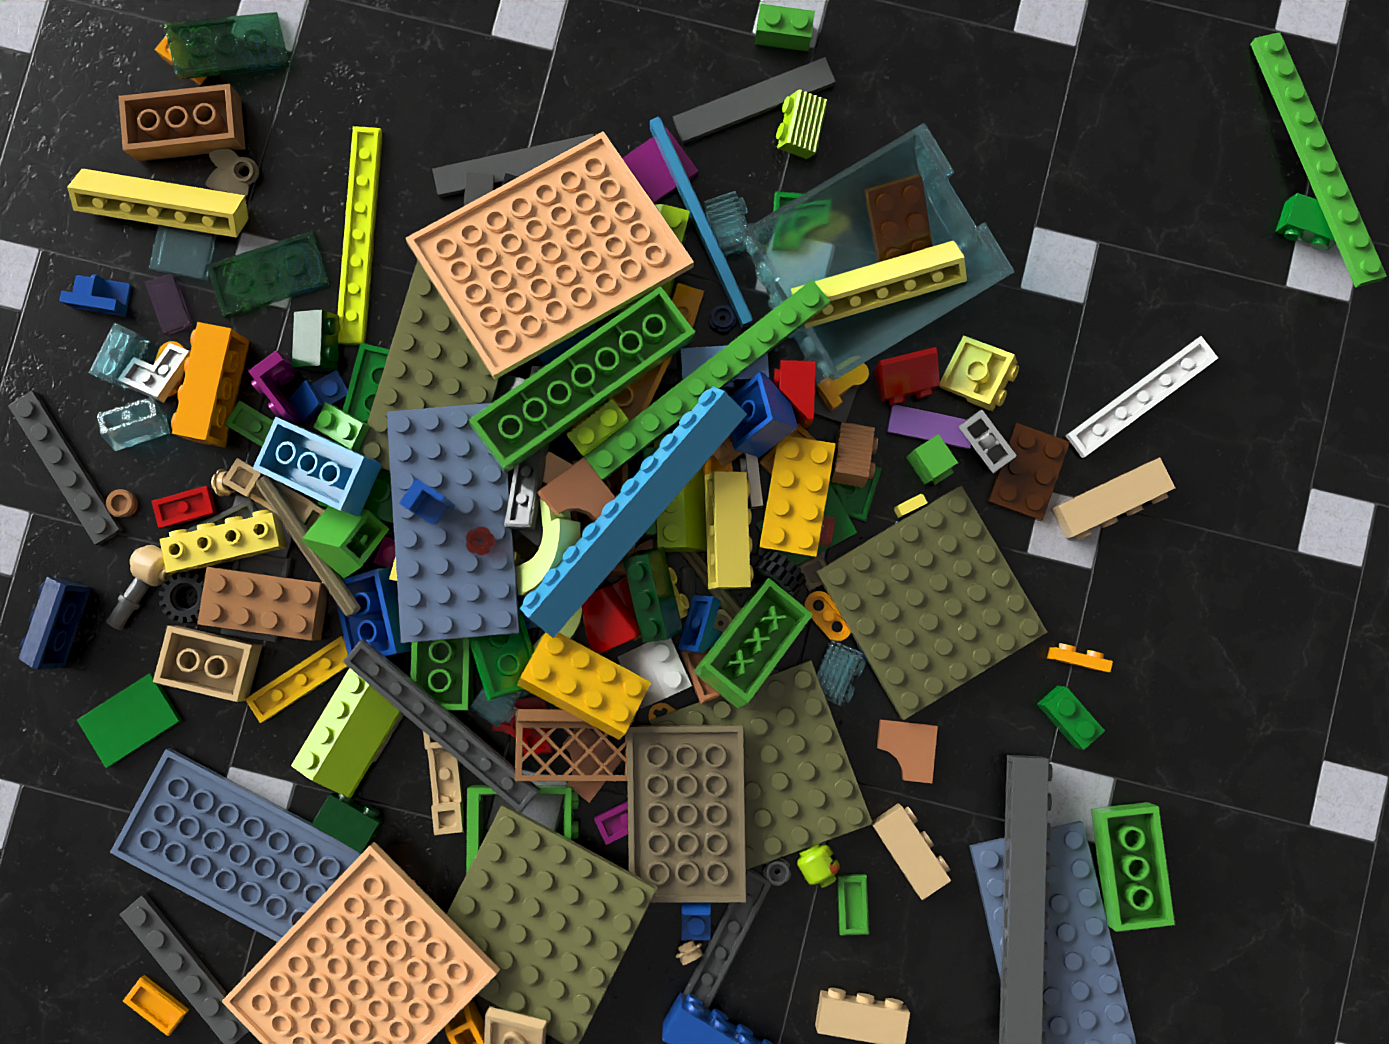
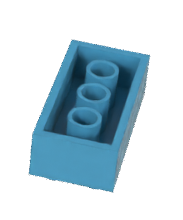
(317, 466)

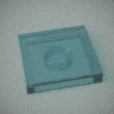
(182, 252)

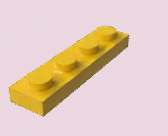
(299, 680)

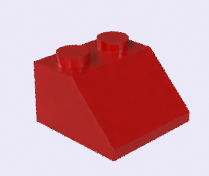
(907, 376)
(797, 384)

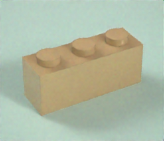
(911, 850)
(862, 1017)

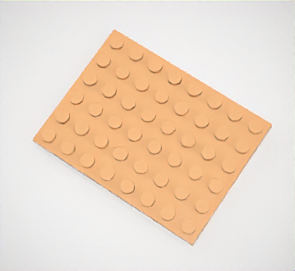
(549, 254)
(363, 966)

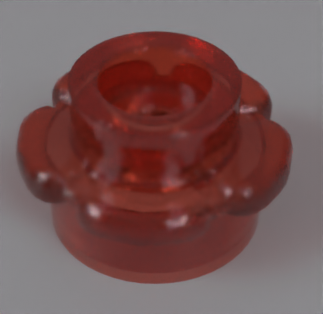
(472, 538)

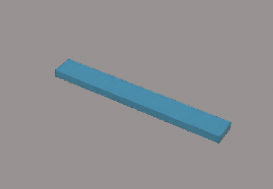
(700, 222)

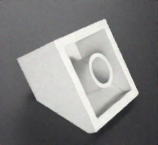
(659, 665)

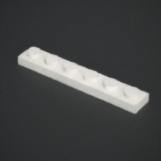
(1141, 397)

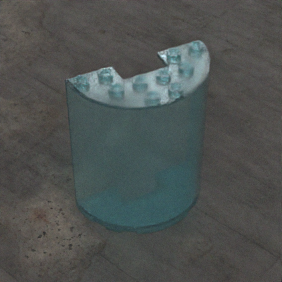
(832, 234)

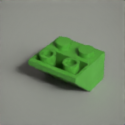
(345, 538)

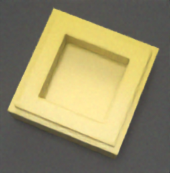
(910, 505)

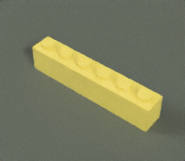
(158, 202)
(890, 281)

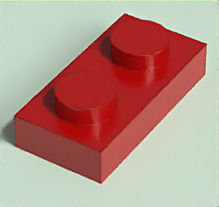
(184, 507)

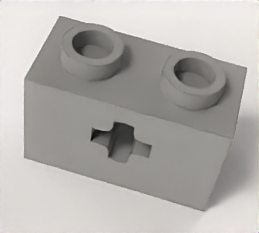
(987, 441)

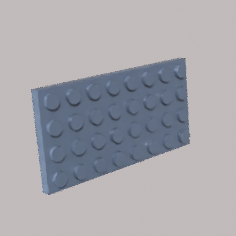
(439, 582)
(230, 846)
(1082, 972)

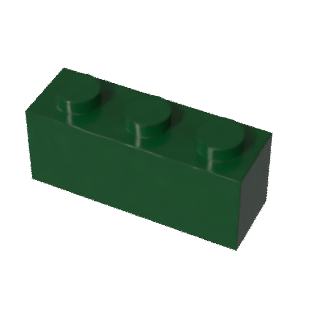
(652, 594)

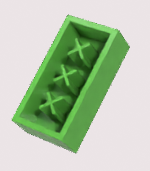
(753, 643)

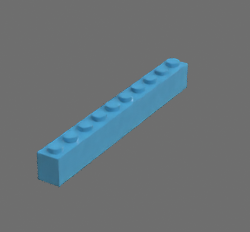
(632, 511)

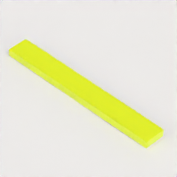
(359, 235)

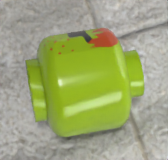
(818, 865)

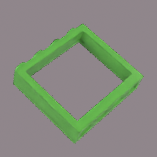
(475, 814)

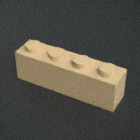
(1114, 498)

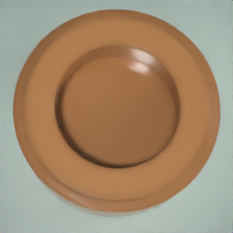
(121, 503)

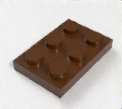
(898, 217)
(1030, 477)

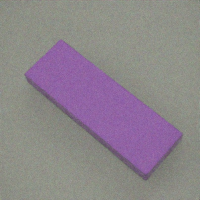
(926, 425)

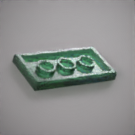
(226, 45)
(268, 274)

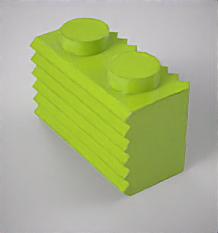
(801, 124)
(598, 427)

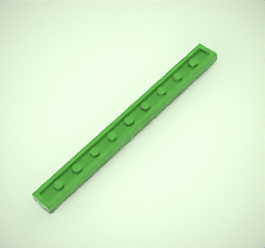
(1318, 160)
(715, 372)

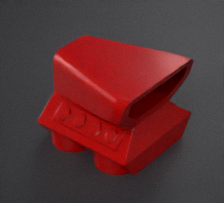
(610, 617)

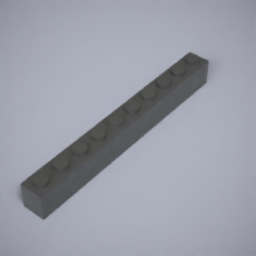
(1024, 900)

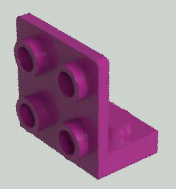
(269, 374)

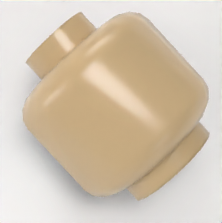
(149, 565)

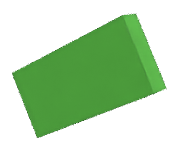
(853, 904)

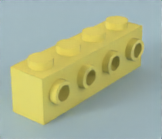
(728, 530)
(222, 543)

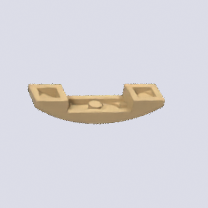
(244, 478)
(446, 789)

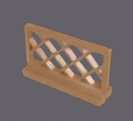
(562, 720)

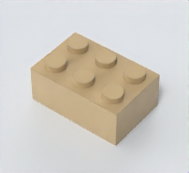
(207, 663)

